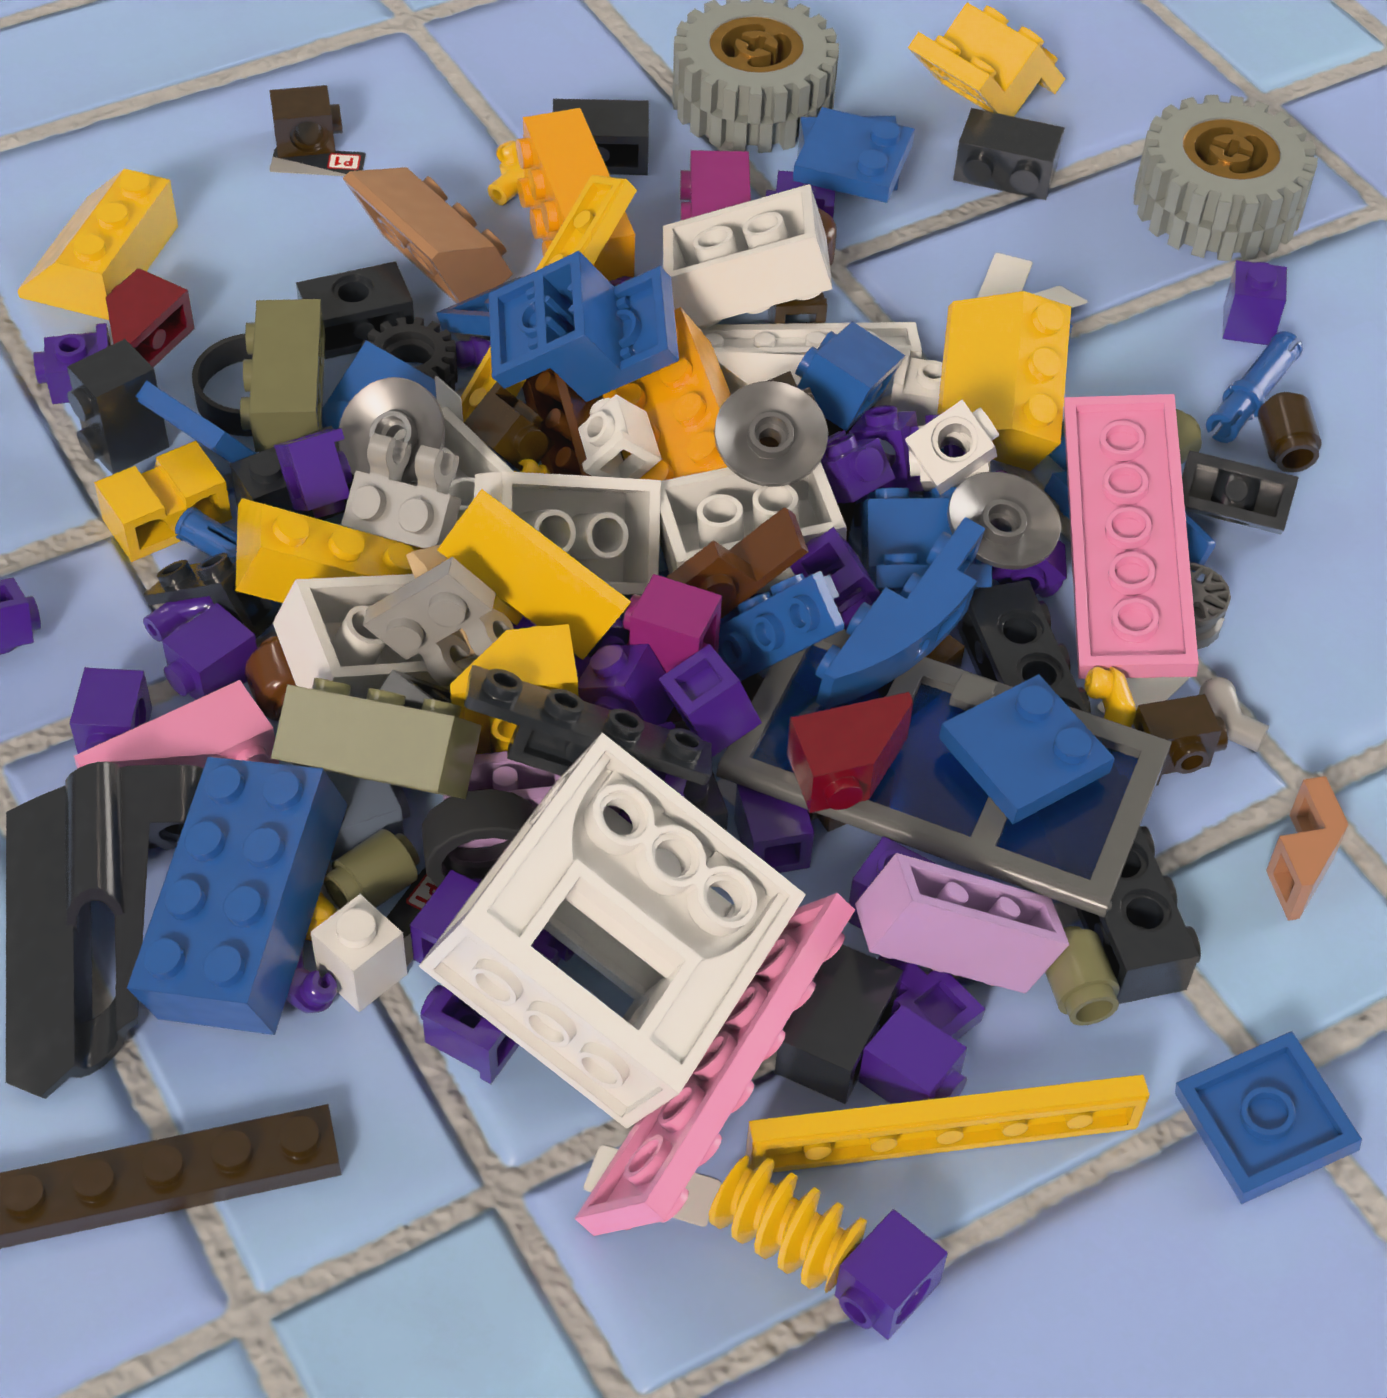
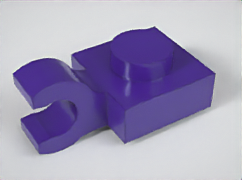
(937, 999)

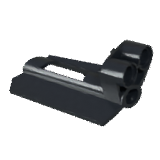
(59, 857)

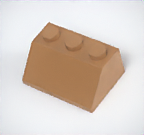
(430, 231)

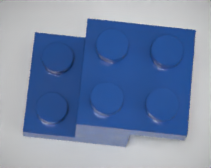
(582, 327)
(901, 533)

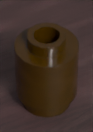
(1290, 431)

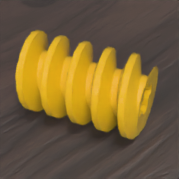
(785, 1223)

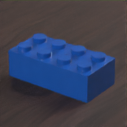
(239, 895)

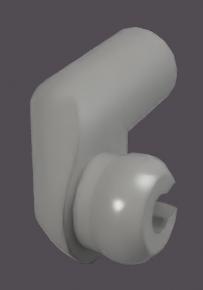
(1224, 703)

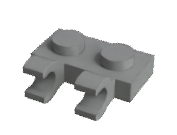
(399, 510)
(430, 610)

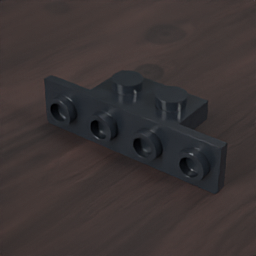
(559, 727)

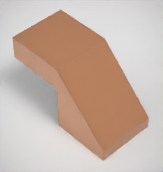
(1305, 856)

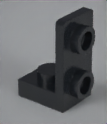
(215, 579)

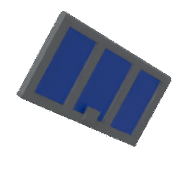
(933, 803)

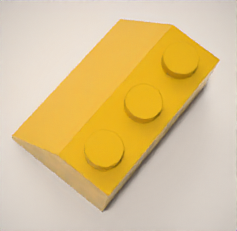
(103, 243)
(1013, 364)
(288, 546)
(532, 574)
(533, 654)

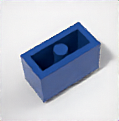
(848, 373)

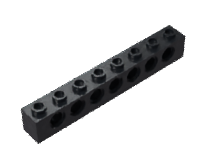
(1010, 643)

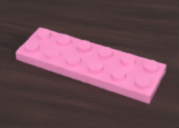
(1129, 537)
(667, 1146)

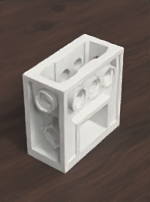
(634, 910)

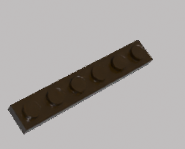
(166, 1175)

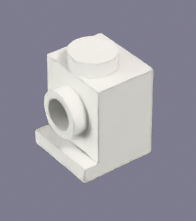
(917, 386)
(611, 428)

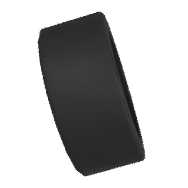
(460, 821)

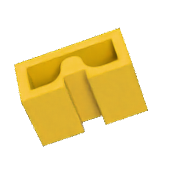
(147, 505)

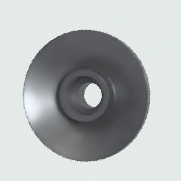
(385, 409)
(775, 412)
(1017, 519)

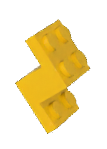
(988, 60)

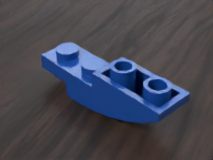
(903, 627)

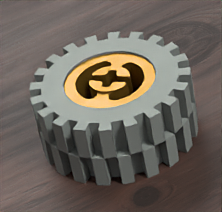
(752, 72)
(1224, 177)

